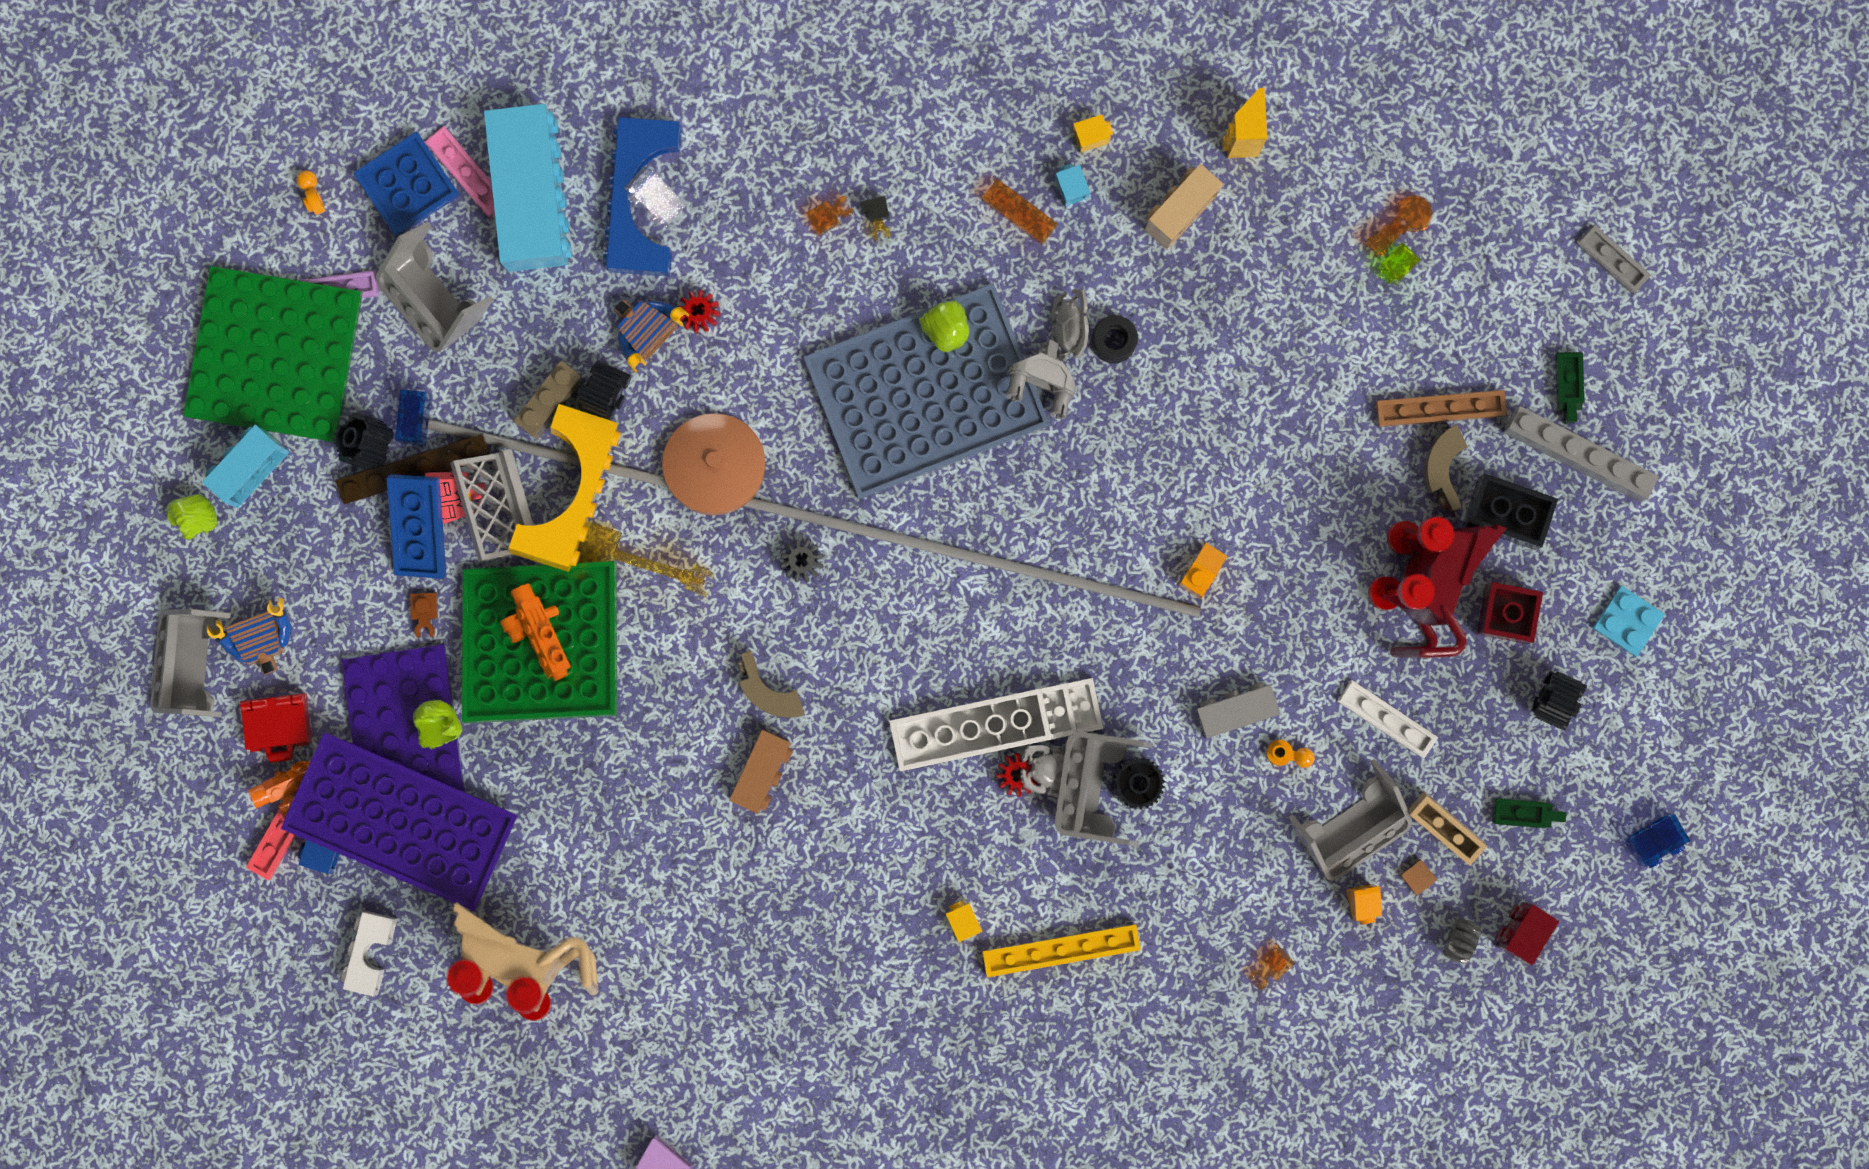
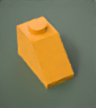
(1203, 571)
(1365, 903)

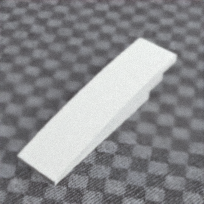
(996, 724)

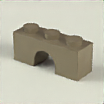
(555, 390)

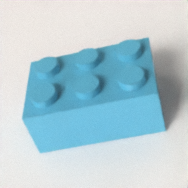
(245, 466)

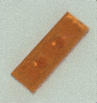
(1019, 212)

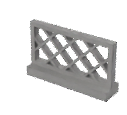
(508, 481)

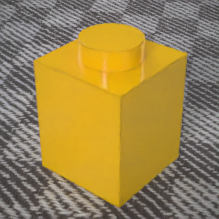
(1092, 133)
(963, 920)

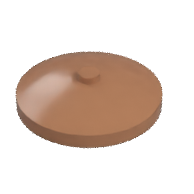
(714, 464)

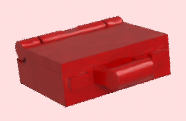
(275, 724)

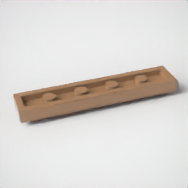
(1441, 408)

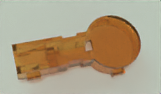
(1416, 213)

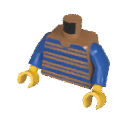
(645, 328)
(257, 637)

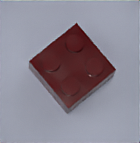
(1509, 613)
(1526, 932)

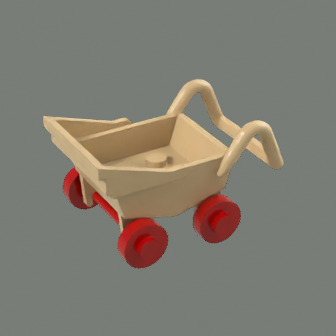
(521, 968)

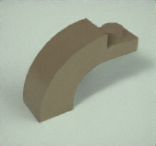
(1437, 467)
(777, 704)

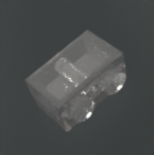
(654, 196)

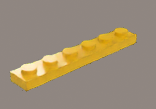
(1061, 950)

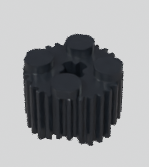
(604, 390)
(363, 441)
(1558, 700)
(1124, 779)

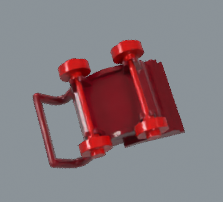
(1432, 578)

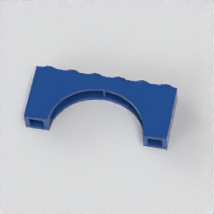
(636, 146)

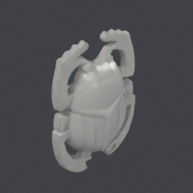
(1071, 326)
(1045, 769)

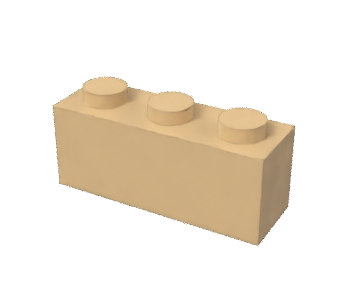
(1447, 828)

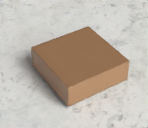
(1418, 877)

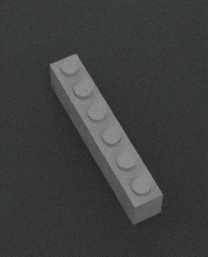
(1580, 454)

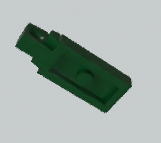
(1569, 384)
(1525, 813)

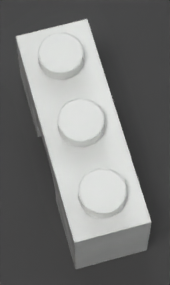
(361, 974)

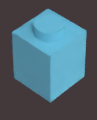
(1072, 184)

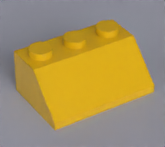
(1248, 128)

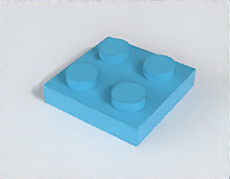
(1628, 621)

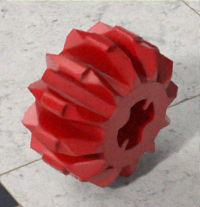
(698, 320)
(1014, 766)

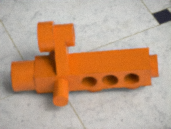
(535, 622)
(281, 786)

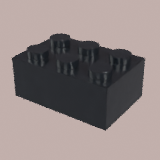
(1517, 508)

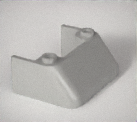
(422, 296)
(182, 662)
(1082, 785)
(1358, 830)

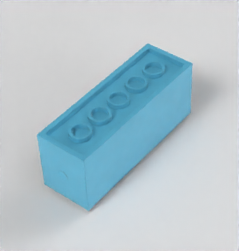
(527, 187)

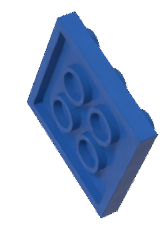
(406, 184)

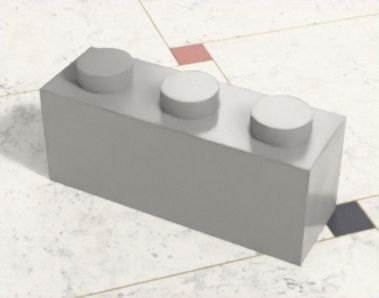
(1237, 710)

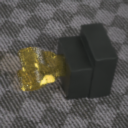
(877, 212)

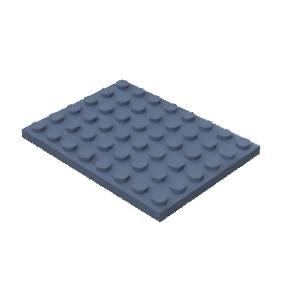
(915, 409)

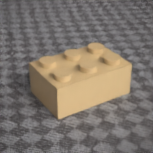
(1182, 205)

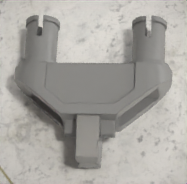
(1044, 372)

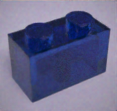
(413, 417)
(1657, 841)

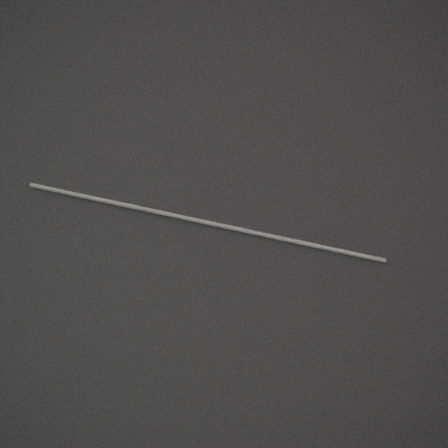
(843, 525)

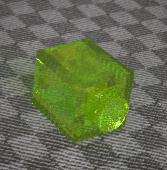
(1398, 264)

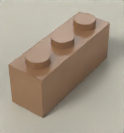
(761, 772)

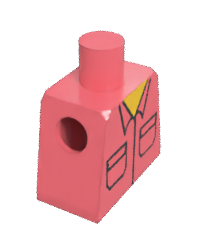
(450, 499)

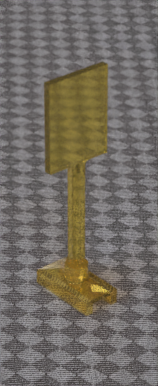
(602, 546)

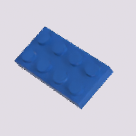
(416, 526)

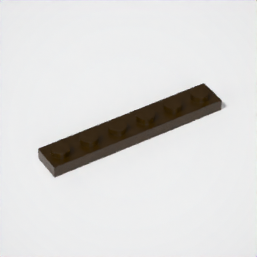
(374, 481)

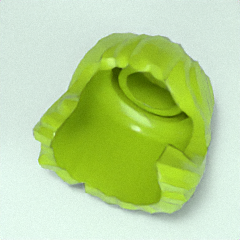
(946, 325)
(192, 515)
(436, 724)

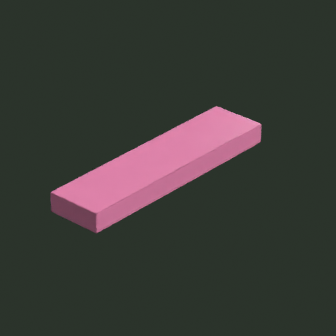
(463, 169)

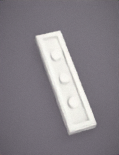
(1387, 719)

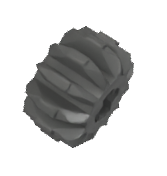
(793, 561)
(1462, 941)

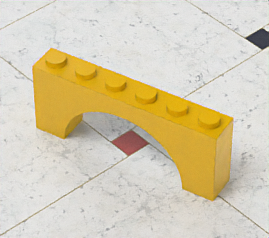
(558, 540)

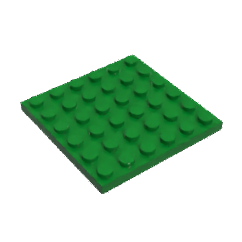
(273, 354)
(505, 678)

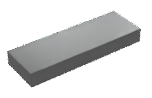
(1613, 259)

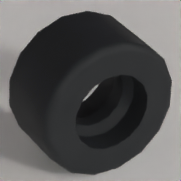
(1119, 323)

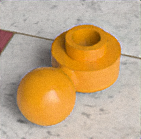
(307, 181)
(1302, 757)

